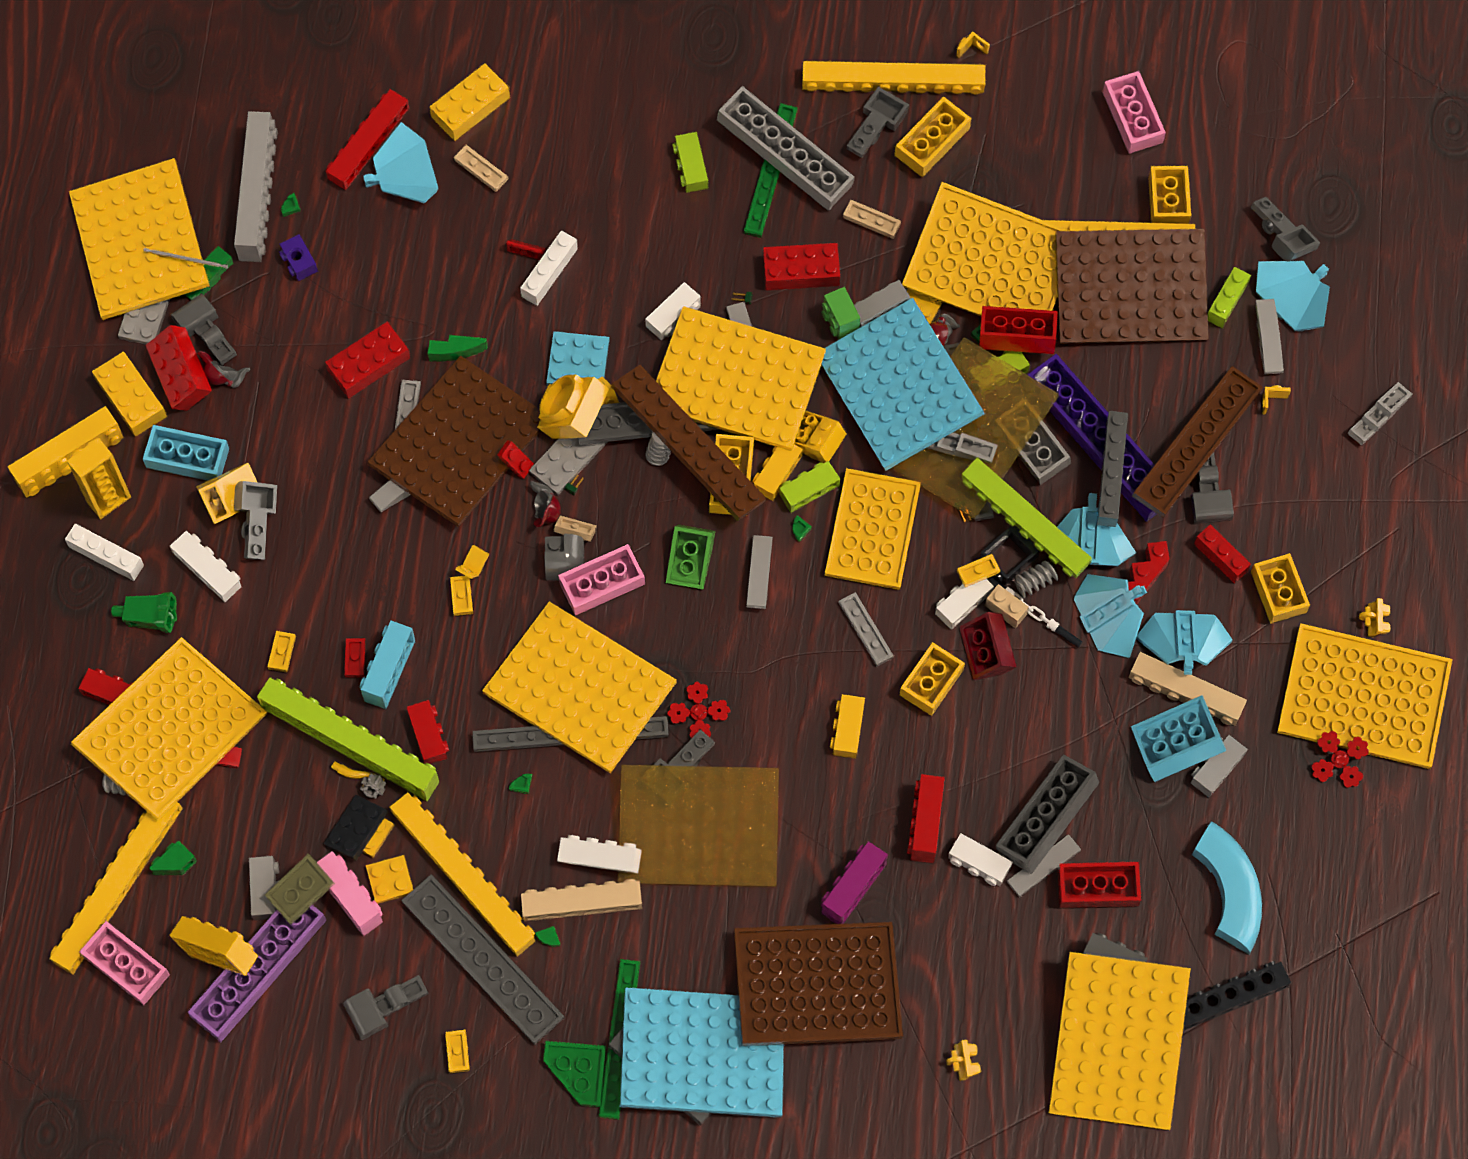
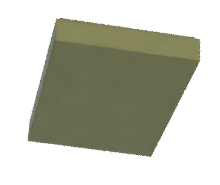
(299, 889)

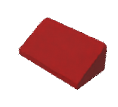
(525, 249)

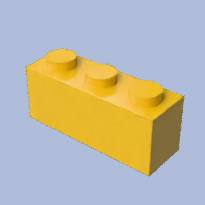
(777, 470)
(847, 726)

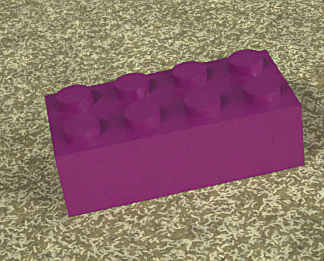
(854, 883)

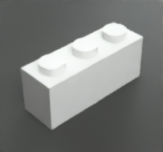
(665, 317)
(962, 602)
(979, 860)

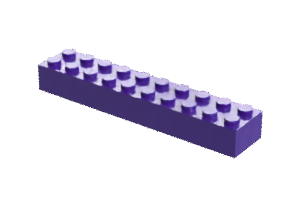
(1086, 422)

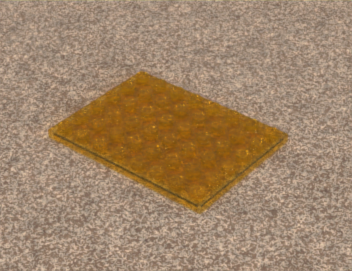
(1012, 410)
(701, 824)

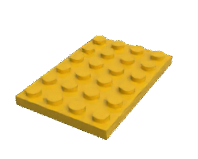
(872, 529)

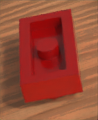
(515, 459)
(355, 657)

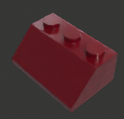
(987, 646)

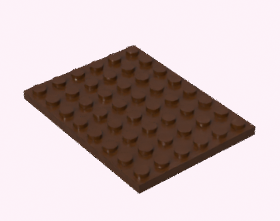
(1131, 286)
(452, 441)
(817, 983)

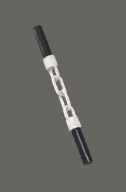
(1051, 624)

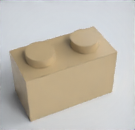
(1007, 604)

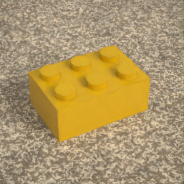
(1169, 194)
(1280, 588)
(932, 679)

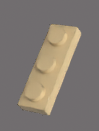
(481, 168)
(872, 219)

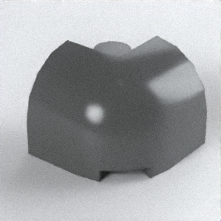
(562, 554)

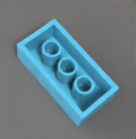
(185, 453)
(387, 664)

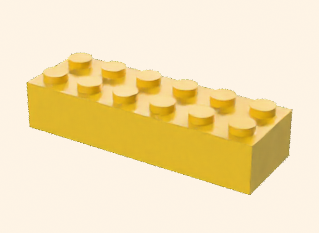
(50, 462)
(99, 478)

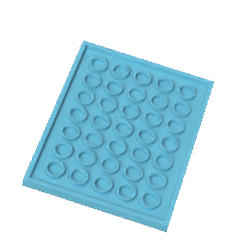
(900, 384)
(690, 1056)

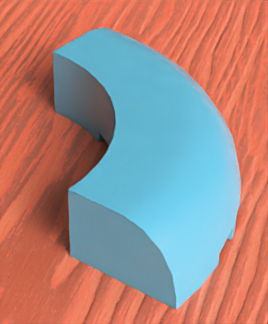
(1237, 886)

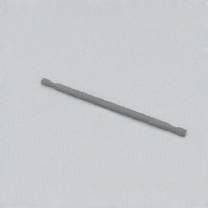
(185, 258)

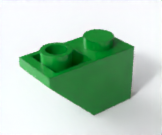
(174, 861)

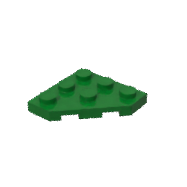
(578, 1069)

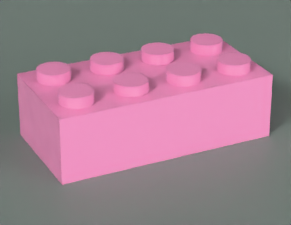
(1134, 112)
(601, 579)
(351, 897)
(124, 963)

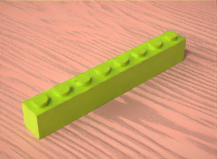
(1026, 518)

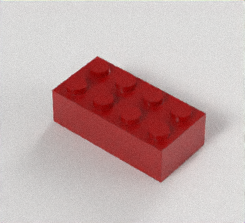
(801, 266)
(1018, 329)
(367, 360)
(178, 368)
(927, 818)
(1099, 884)

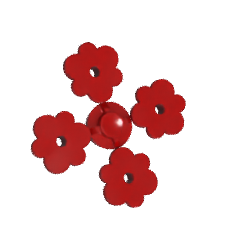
(698, 711)
(1340, 759)

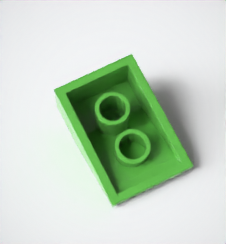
(690, 556)

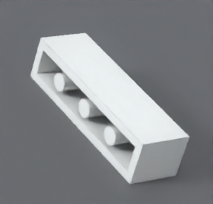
(549, 268)
(104, 552)
(206, 566)
(599, 855)

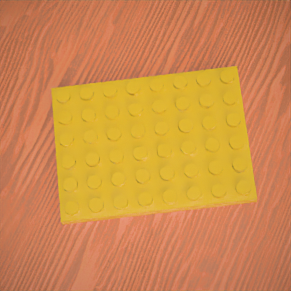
(121, 220)
(984, 255)
(740, 377)
(579, 687)
(1365, 691)
(169, 728)
(1119, 1040)

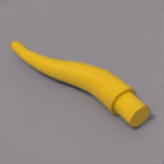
(349, 773)

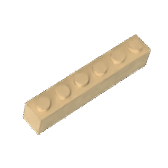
(1184, 688)
(581, 900)

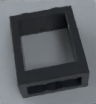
(1024, 544)

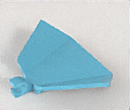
(404, 167)
(1296, 291)
(1103, 543)
(1110, 613)
(1184, 637)

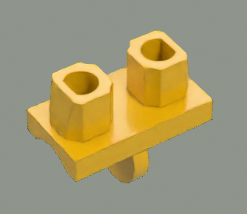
(1374, 616)
(961, 1060)

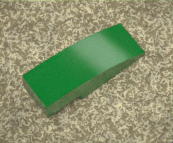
(213, 272)
(456, 347)

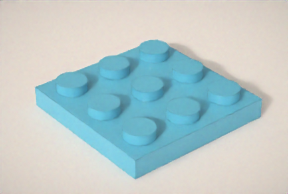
(577, 355)

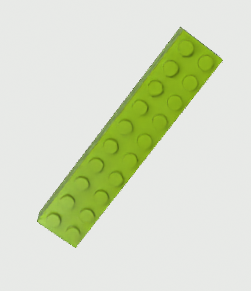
(348, 739)

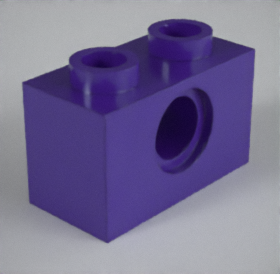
(296, 248)

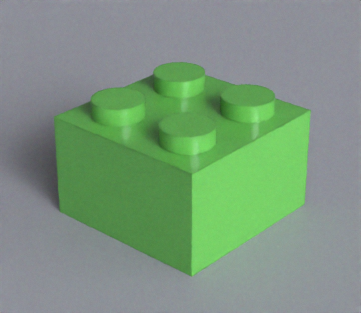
(840, 313)

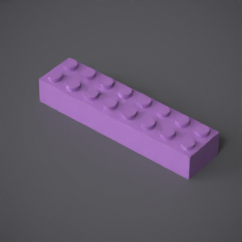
(234, 993)

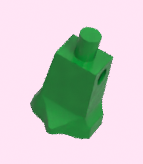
(148, 611)

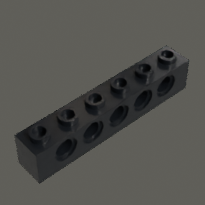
(1276, 974)

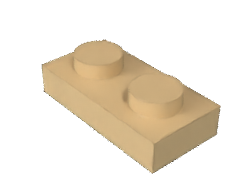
(571, 526)

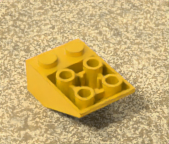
(819, 436)
(220, 491)

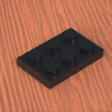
(355, 827)

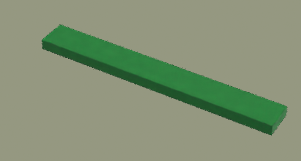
(766, 184)
(610, 1099)

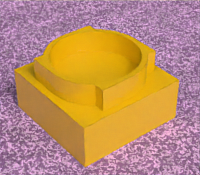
(571, 406)

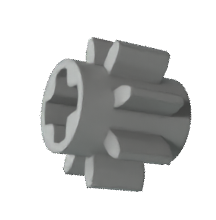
(373, 785)

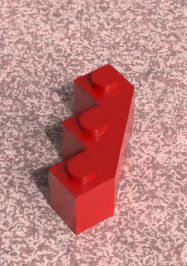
(1147, 572)

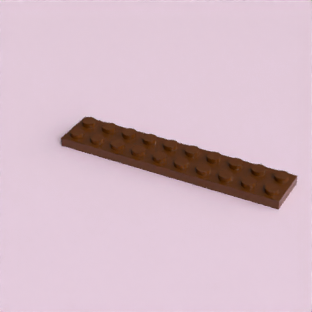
(688, 442)
(1197, 442)

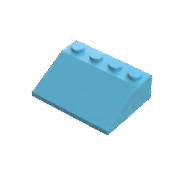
(1178, 738)

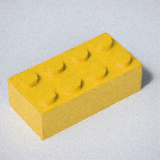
(469, 102)
(932, 136)
(129, 394)
(740, 452)
(214, 945)

